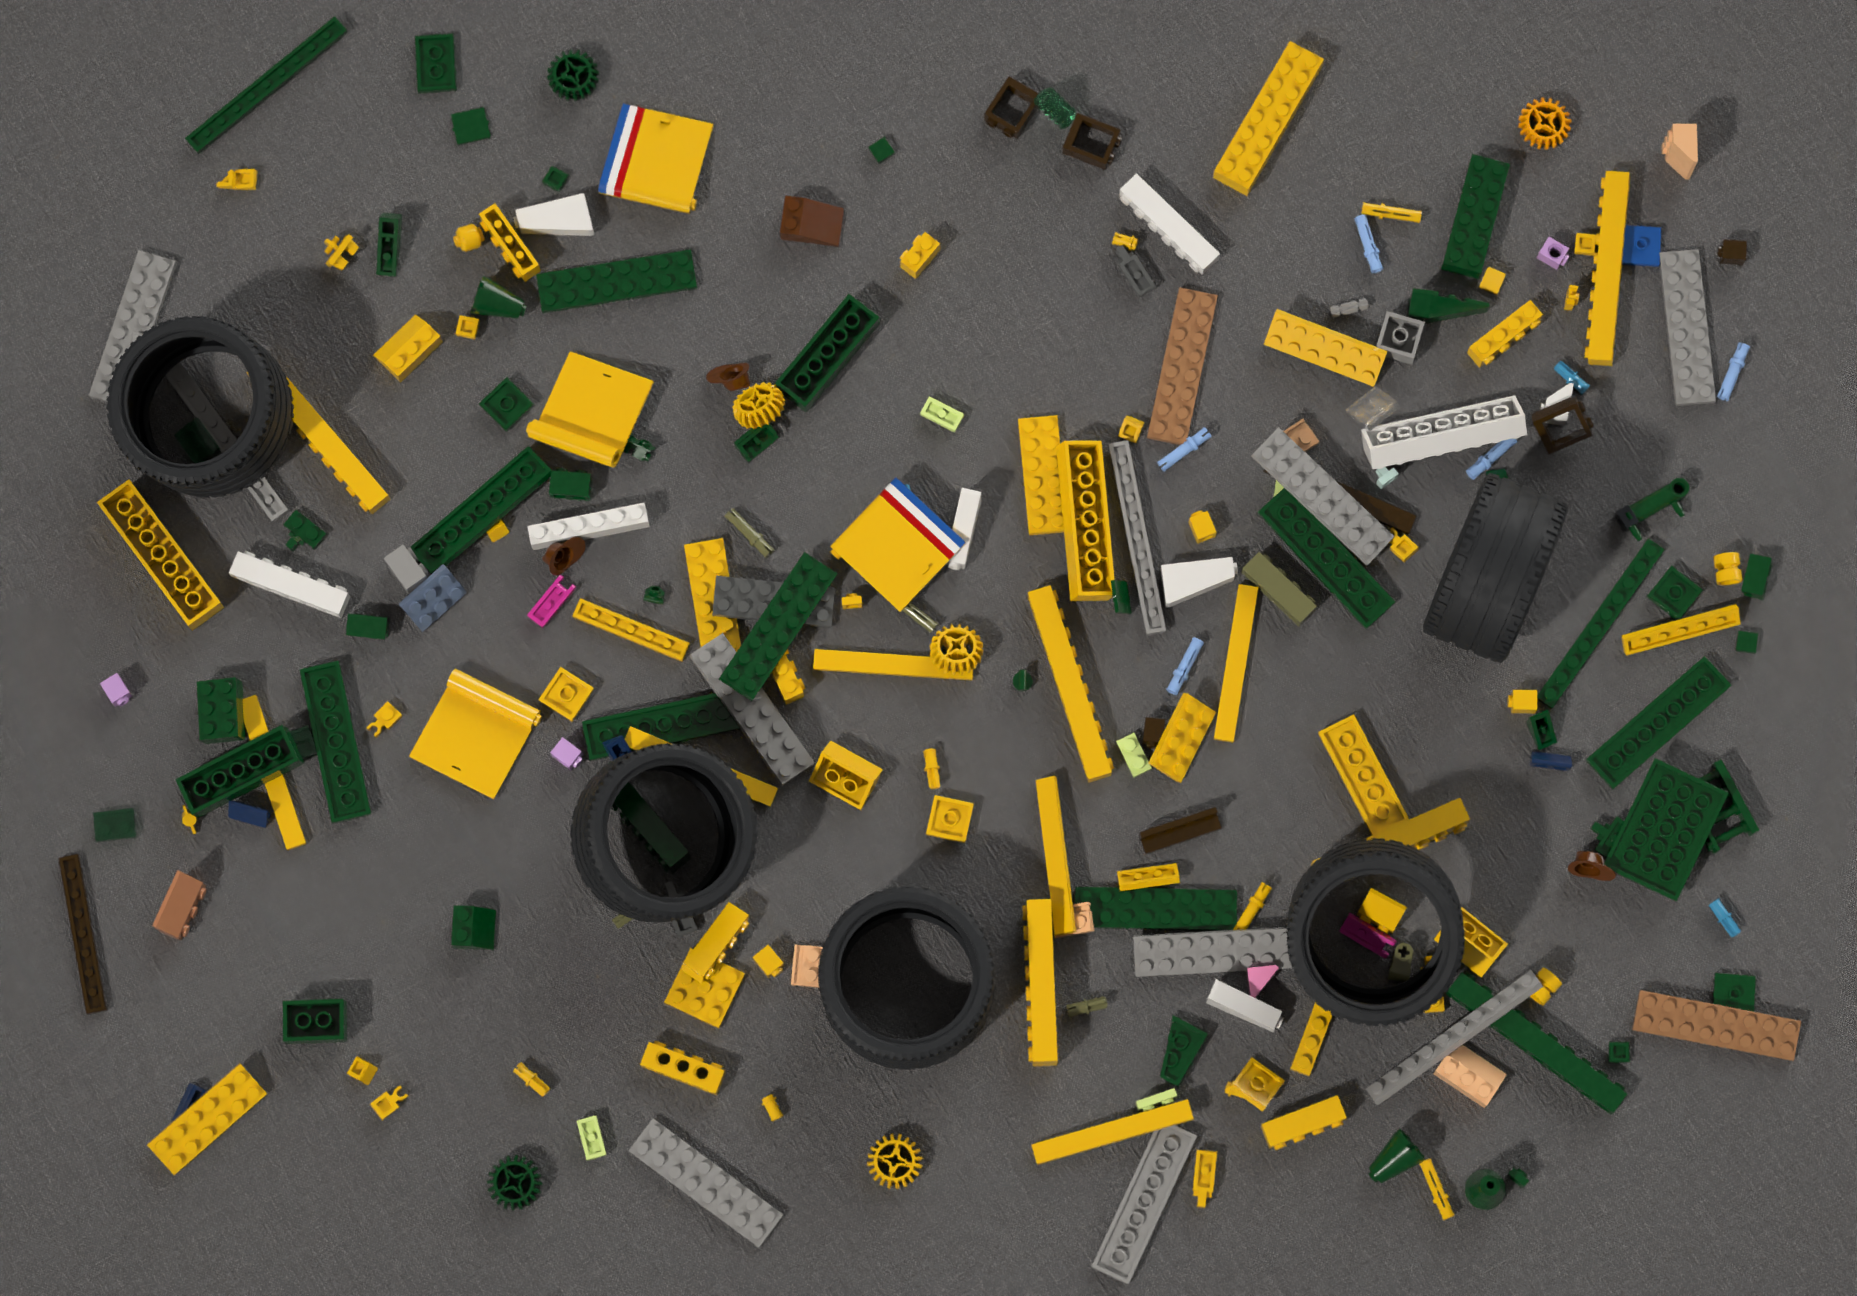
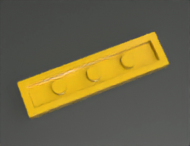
(1311, 1040)

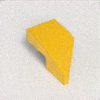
(239, 180)

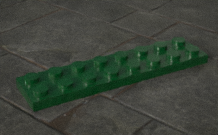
(616, 281)
(481, 510)
(1326, 558)
(778, 626)
(669, 721)
(1658, 722)
(335, 742)
(1160, 908)

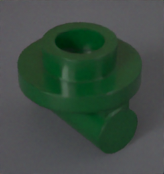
(654, 594)
(1022, 681)

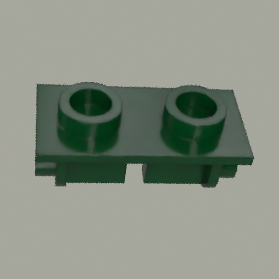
(641, 448)

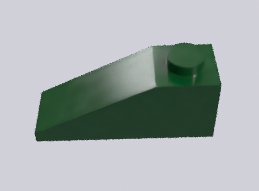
(388, 243)

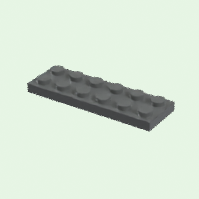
(750, 597)

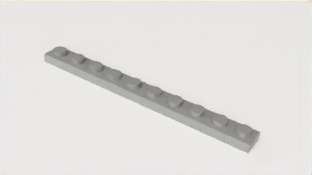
(222, 435)
(1137, 538)
(1454, 1037)

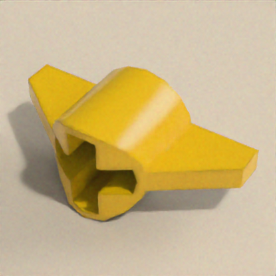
(188, 819)

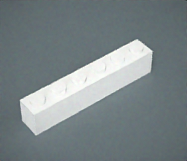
(1168, 224)
(589, 525)
(290, 584)

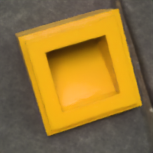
(1492, 280)
(1131, 429)
(497, 531)
(362, 1070)

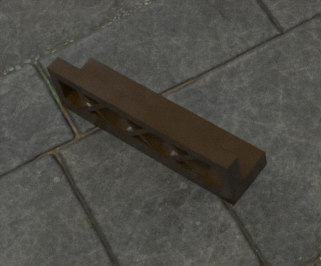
(1180, 830)

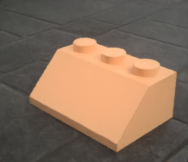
(1681, 148)
(1470, 1075)

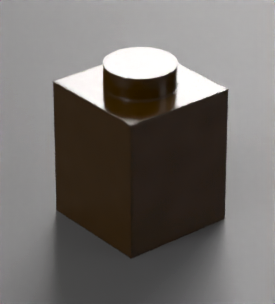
(1732, 252)
(1153, 731)

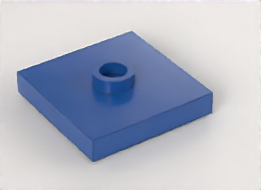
(1642, 246)

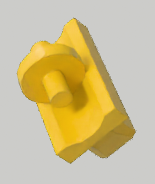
(346, 244)

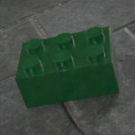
(220, 710)
(314, 1021)

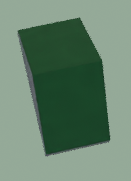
(1542, 729)

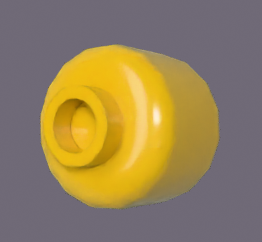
(468, 237)

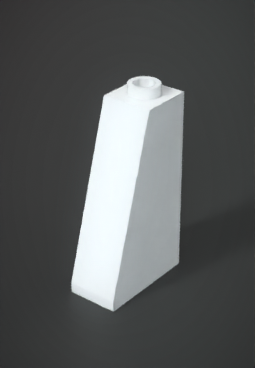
(556, 217)
(964, 525)
(1194, 578)
(1244, 1006)

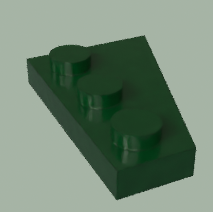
(1182, 1049)

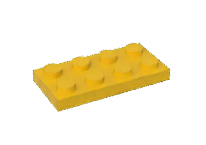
(1182, 737)

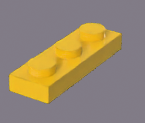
(1148, 877)

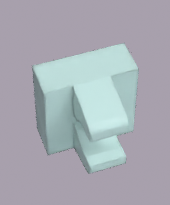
(1385, 476)

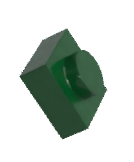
(1518, 1177)

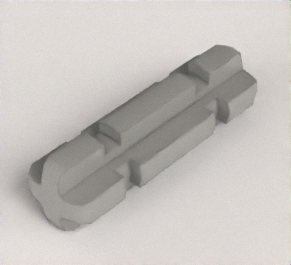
(1349, 307)

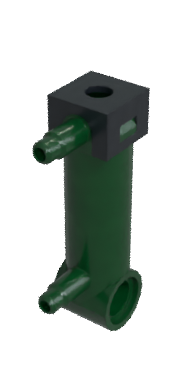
(1631, 515)

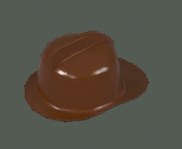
(731, 376)
(563, 555)
(1591, 865)

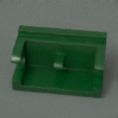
(755, 441)
(1757, 576)
(367, 626)

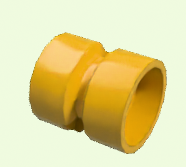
(1728, 570)
(1550, 984)

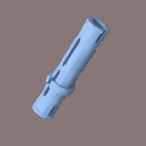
(1370, 249)
(1736, 364)
(1191, 444)
(1484, 462)
(1181, 673)

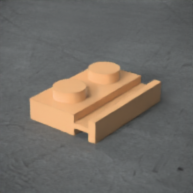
(1302, 435)
(1083, 919)
(805, 966)

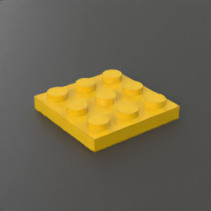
(706, 1000)

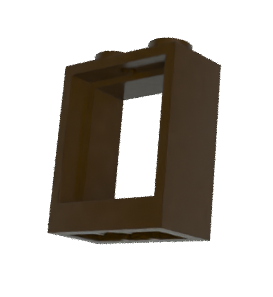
(1021, 91)
(1069, 149)
(1541, 416)

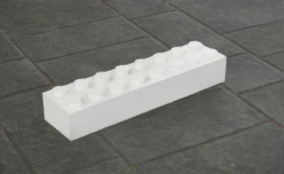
(1444, 432)

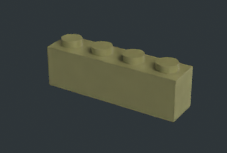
(1279, 589)

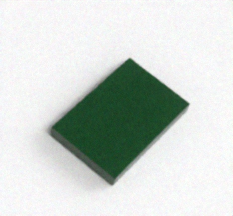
(435, 63)

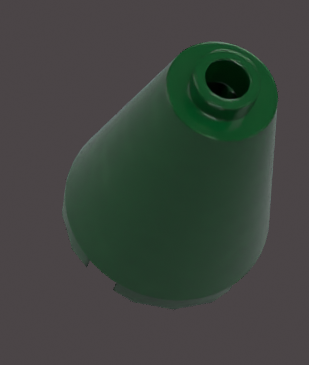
(496, 301)
(1395, 1158)
(1479, 1194)

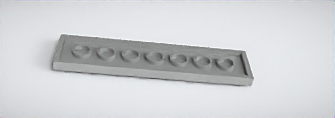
(135, 314)
(1687, 327)
(1322, 496)
(756, 718)
(1210, 951)
(706, 1183)
(1143, 1203)

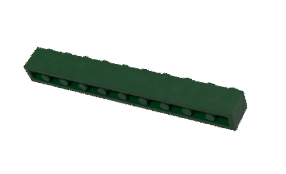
(1542, 1047)

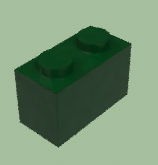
(570, 484)

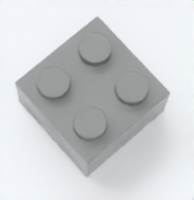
(1400, 337)
(405, 568)

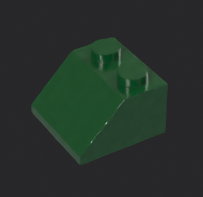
(473, 928)

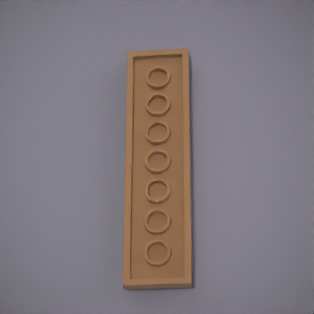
(1182, 366)
(1716, 1025)

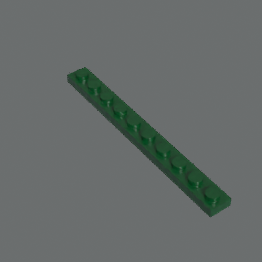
(266, 85)
(1599, 623)

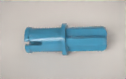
(1571, 377)
(1725, 918)

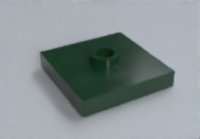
(506, 404)
(1674, 593)
(1734, 991)

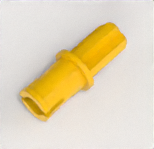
(932, 768)
(531, 1079)

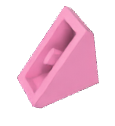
(1258, 978)

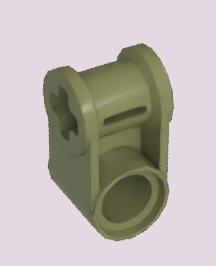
(1401, 967)

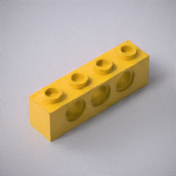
(709, 1084)

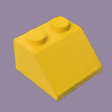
(1381, 911)

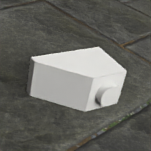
(1560, 395)

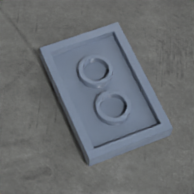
(432, 598)

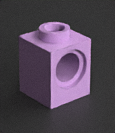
(1553, 245)
(116, 690)
(567, 754)

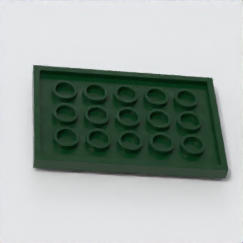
(1665, 829)

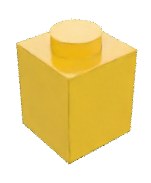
(1202, 526)
(1523, 701)
(769, 962)

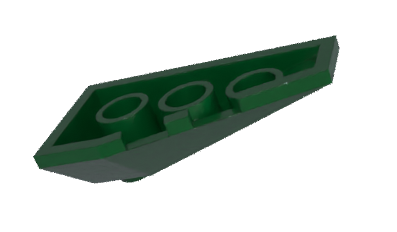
(1430, 308)

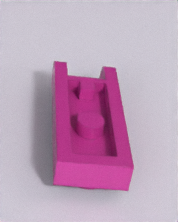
(550, 602)
(1366, 935)

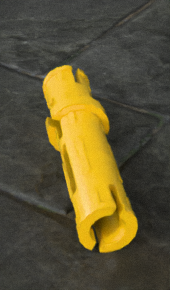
(1411, 215)
(1252, 908)
(1446, 1212)

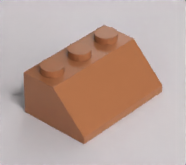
(179, 905)

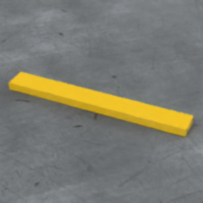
(1236, 663)
(882, 664)
(276, 788)
(755, 788)
(1055, 856)
(1112, 1132)

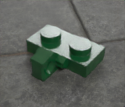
(303, 532)
(1606, 835)

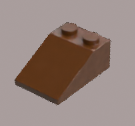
(811, 221)

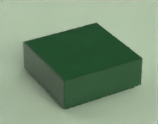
(881, 150)
(555, 179)
(1746, 642)
(1618, 1052)

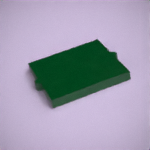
(470, 126)
(1121, 597)

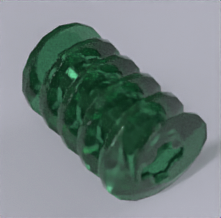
(1055, 107)

